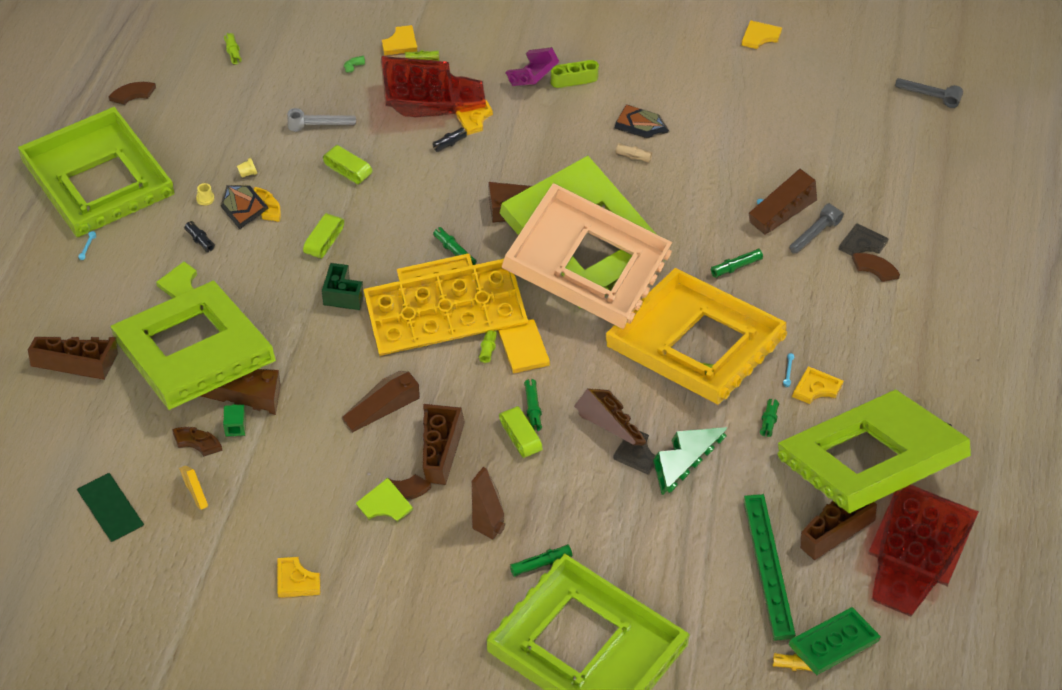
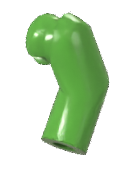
(348, 65)

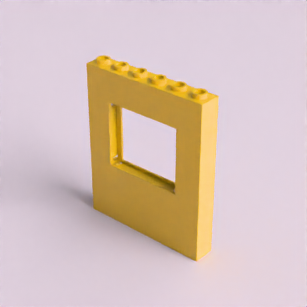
(672, 311)

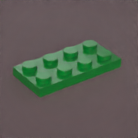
(834, 640)

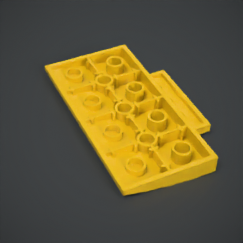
(443, 303)

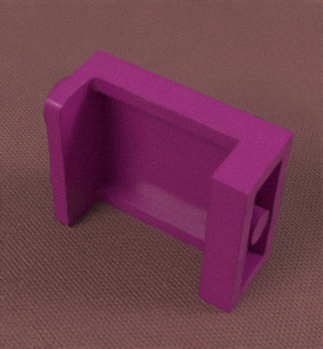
(539, 64)

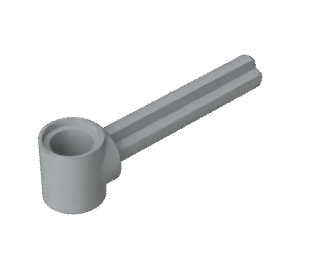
(297, 120)

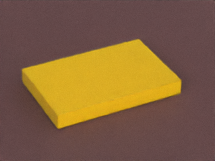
(524, 347)

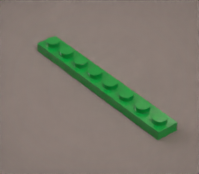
(769, 568)

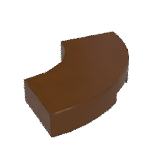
(132, 91)
(878, 266)
(197, 439)
(412, 487)

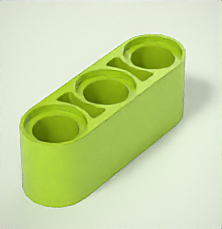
(574, 73)
(347, 164)
(323, 235)
(520, 432)

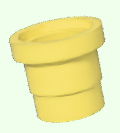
(247, 168)
(205, 194)

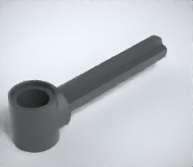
(950, 96)
(828, 216)

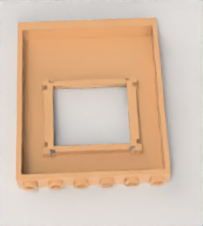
(556, 233)

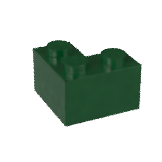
(340, 290)

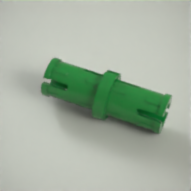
(769, 418)

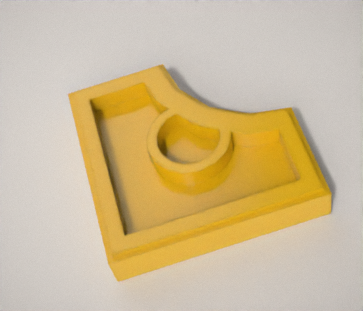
(760, 33)
(400, 42)
(473, 120)
(816, 385)
(192, 483)
(295, 580)

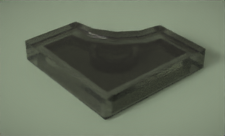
(861, 240)
(636, 456)

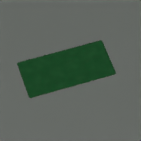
(110, 507)

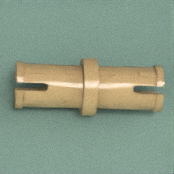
(634, 153)

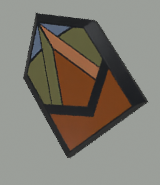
(640, 122)
(242, 204)

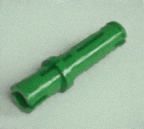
(449, 242)
(731, 265)
(533, 411)
(540, 560)

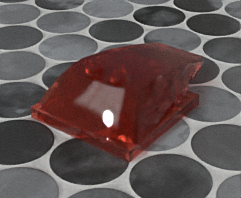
(428, 88)
(918, 547)

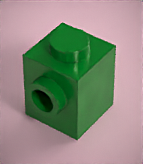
(234, 420)

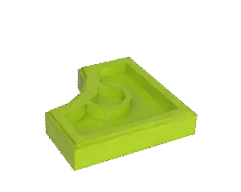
(178, 280)
(385, 501)

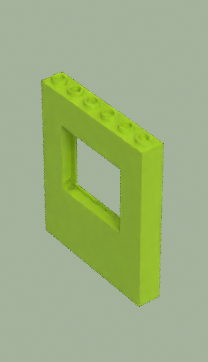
(87, 145)
(590, 183)
(204, 365)
(917, 436)
(628, 661)

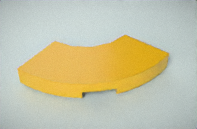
(274, 211)

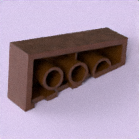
(500, 193)
(784, 202)
(74, 356)
(256, 389)
(441, 438)
(834, 527)

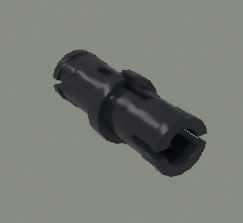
(449, 139)
(199, 236)

